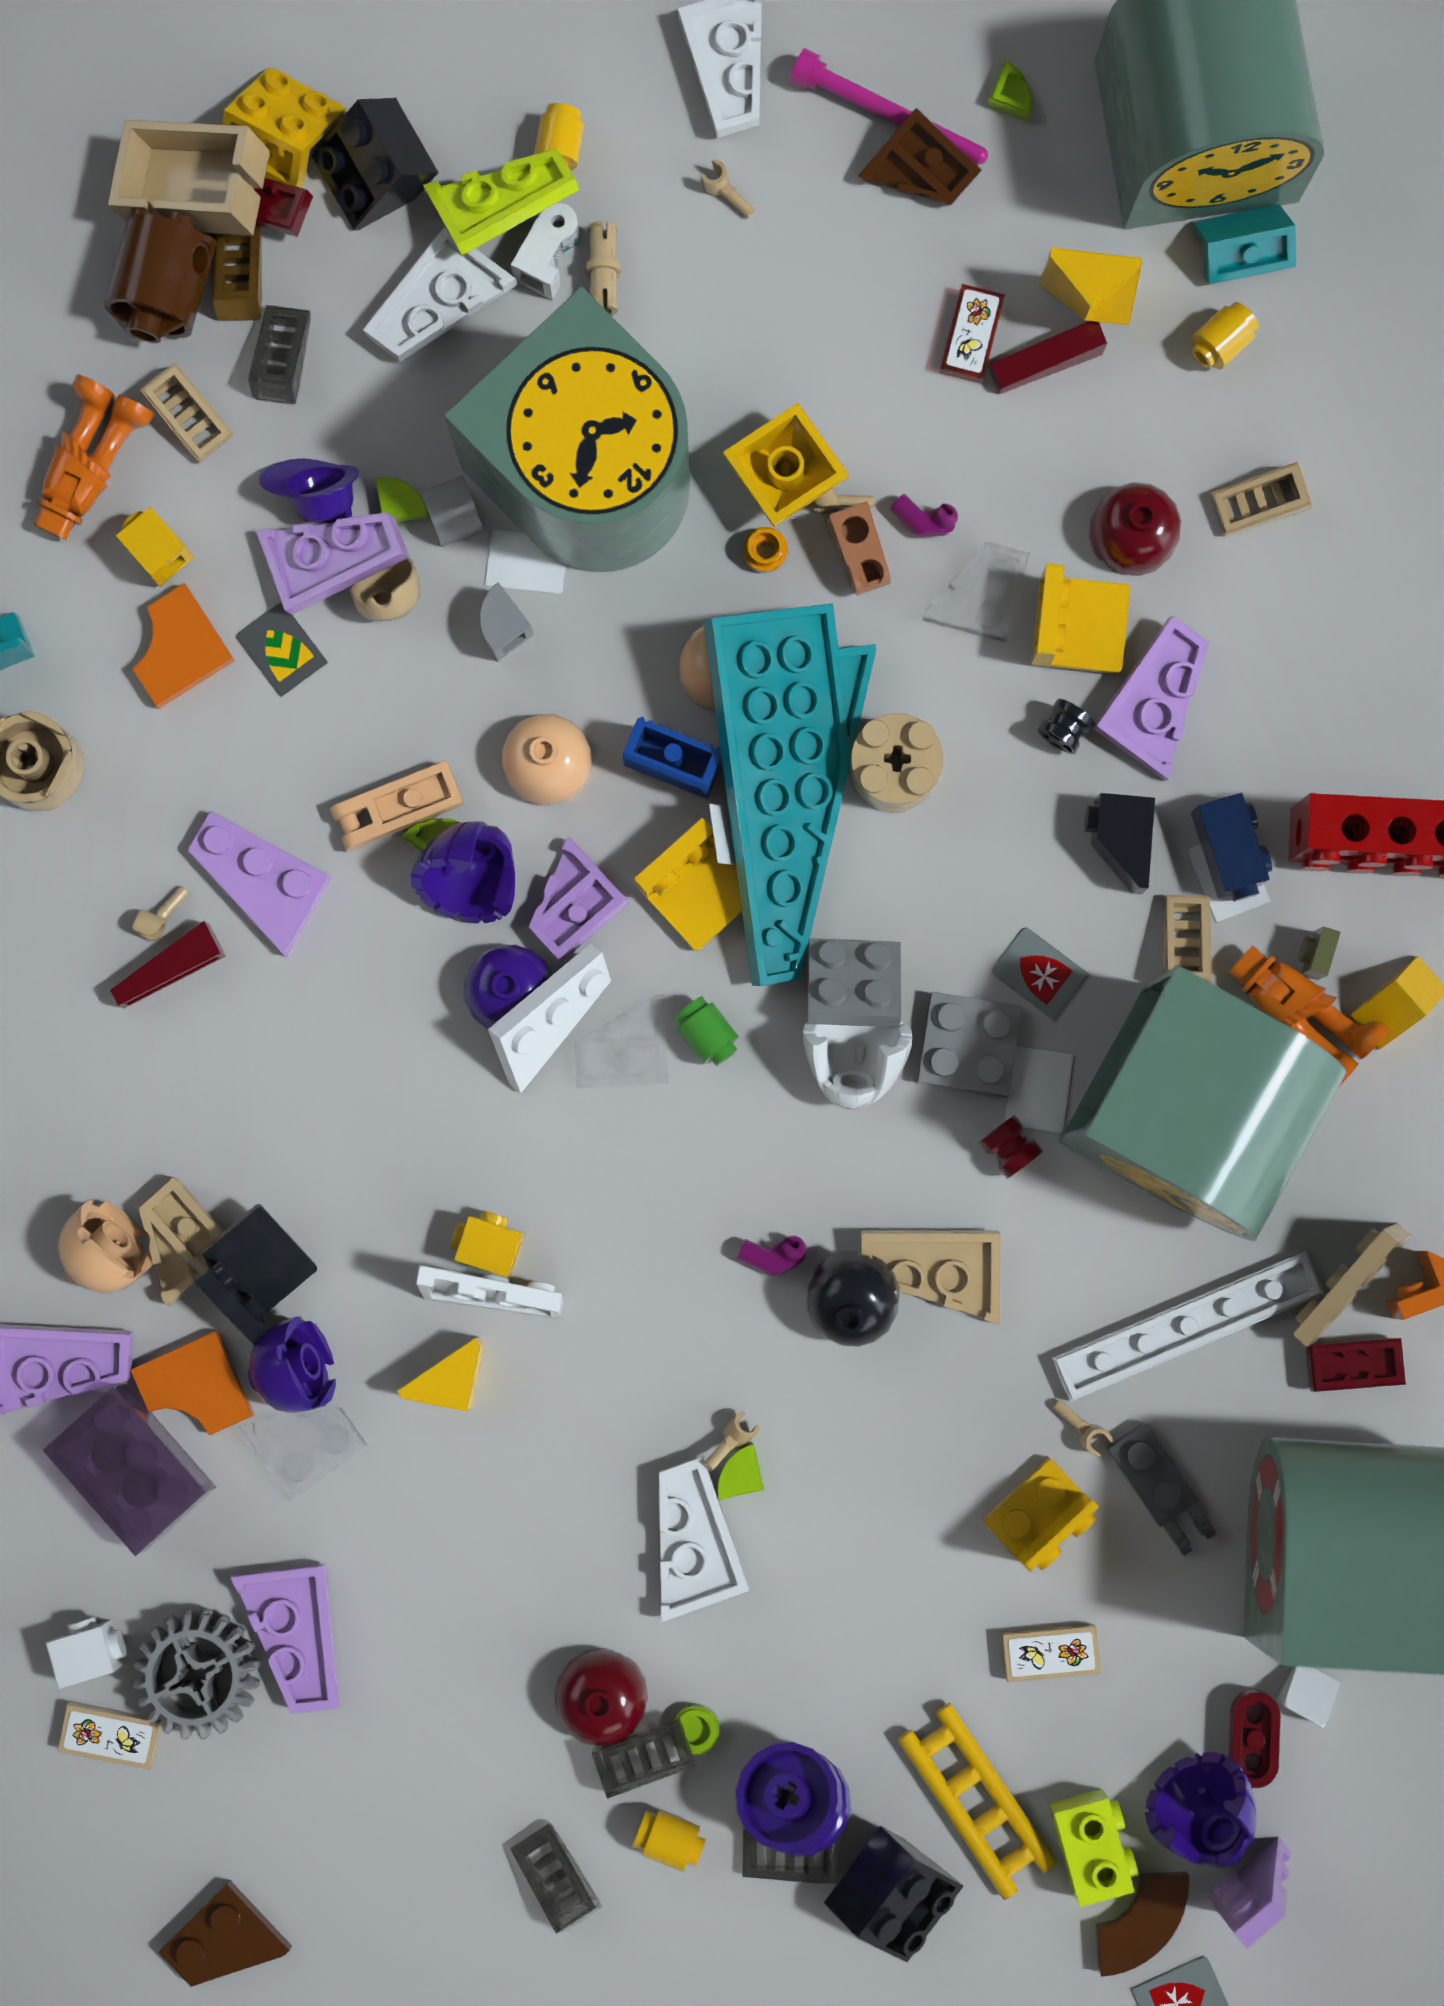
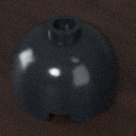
(853, 1298)

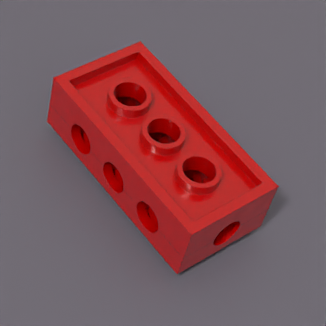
(1368, 823)

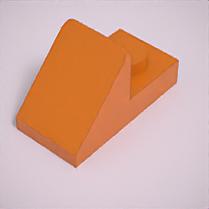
(1417, 1298)

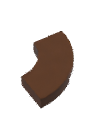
(1145, 1925)

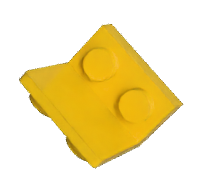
(286, 120)
(1080, 623)
(692, 887)
(1041, 1516)

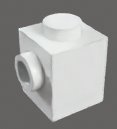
(86, 1652)

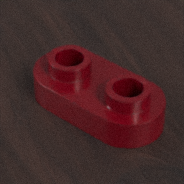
(1256, 1736)

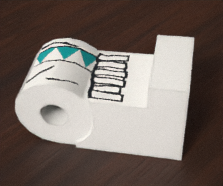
(542, 250)

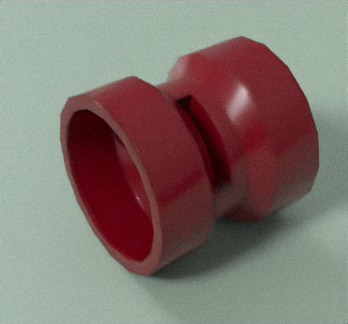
(1011, 1147)

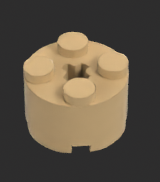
(914, 744)
(56, 770)

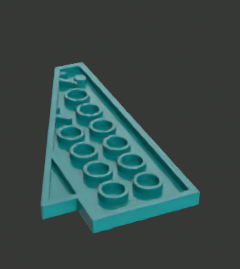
(786, 742)

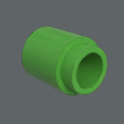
(706, 1031)

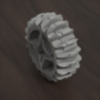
(204, 1694)

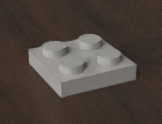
(854, 983)
(969, 1044)

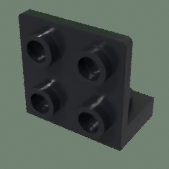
(251, 1270)

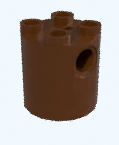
(159, 276)

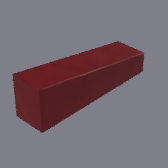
(1049, 356)
(179, 960)

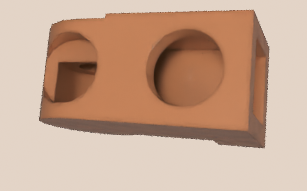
(859, 548)

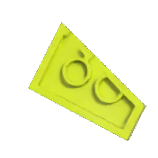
(498, 201)

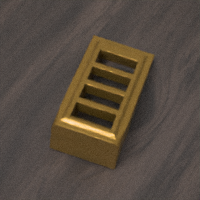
(238, 300)

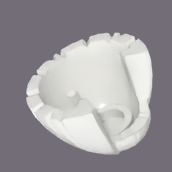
(856, 1062)

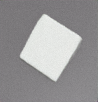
(1309, 1694)

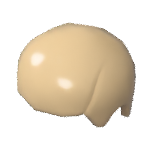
(388, 593)

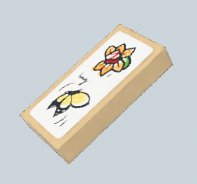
(1050, 1653)
(109, 1735)

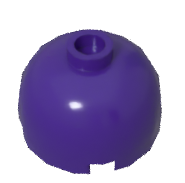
(501, 981)
(290, 1367)

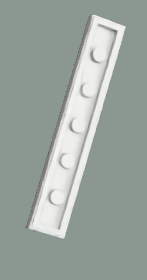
(1187, 1325)

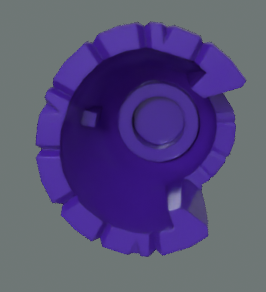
(467, 873)
(1203, 1810)

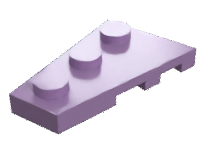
(1153, 700)
(261, 878)
(59, 1362)
(296, 1630)
(1254, 1895)

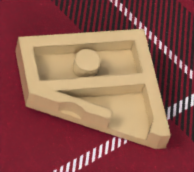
(176, 1232)

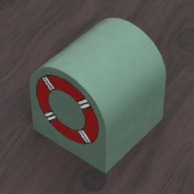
(1347, 1555)

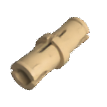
(603, 266)

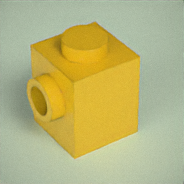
(154, 545)
(487, 1243)

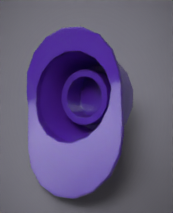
(314, 487)

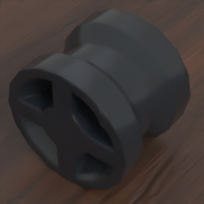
(1066, 726)

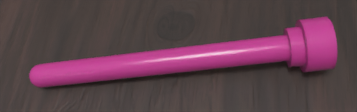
(813, 73)

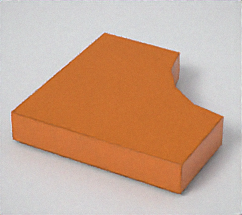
(182, 648)
(196, 1381)

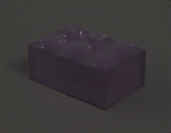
(129, 1469)

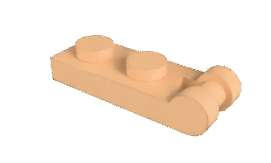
(398, 805)

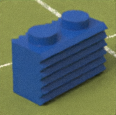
(672, 757)

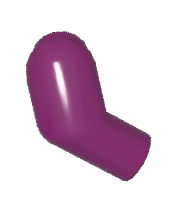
(925, 522)
(775, 1259)

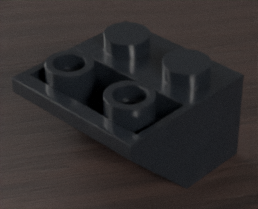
(374, 161)
(893, 1895)

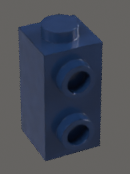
(1231, 846)

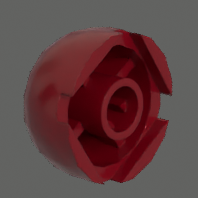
(1135, 528)
(601, 1697)

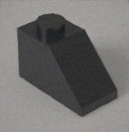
(1123, 836)

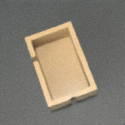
(191, 171)

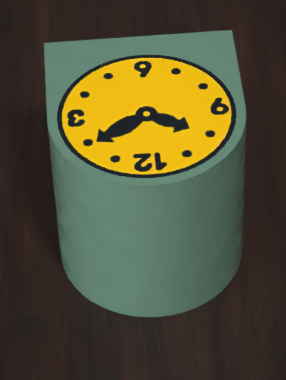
(1206, 107)
(579, 441)
(1204, 1102)

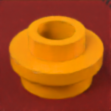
(768, 536)

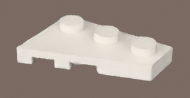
(727, 59)
(436, 297)
(547, 1015)
(489, 1292)
(695, 1543)

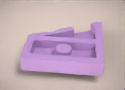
(574, 903)

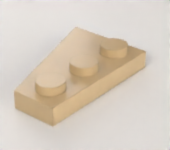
(943, 1266)
(1345, 1281)

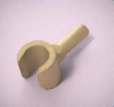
(722, 187)
(830, 502)
(153, 926)
(1082, 1427)
(733, 1437)

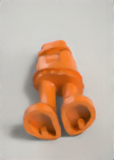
(74, 475)
(1294, 998)

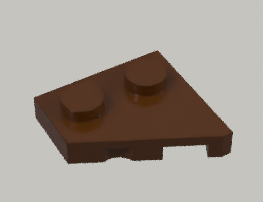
(922, 162)
(223, 1939)

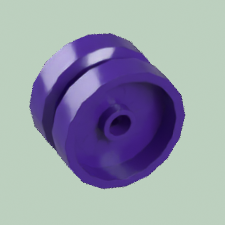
(765, 1796)

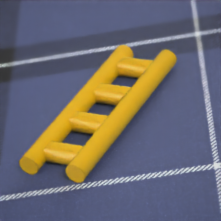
(974, 1830)

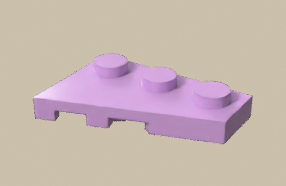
(329, 557)

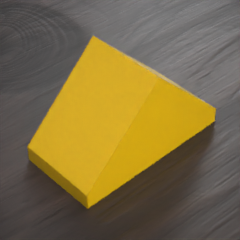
(1401, 1000)
(450, 1381)

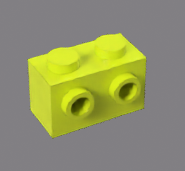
(1092, 1847)

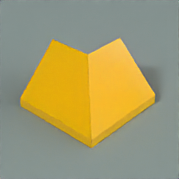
(1093, 283)
(785, 464)

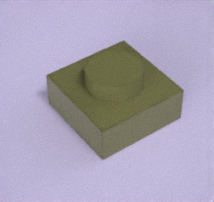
(1318, 952)

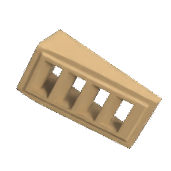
(161, 384)
(1289, 472)
(1187, 905)

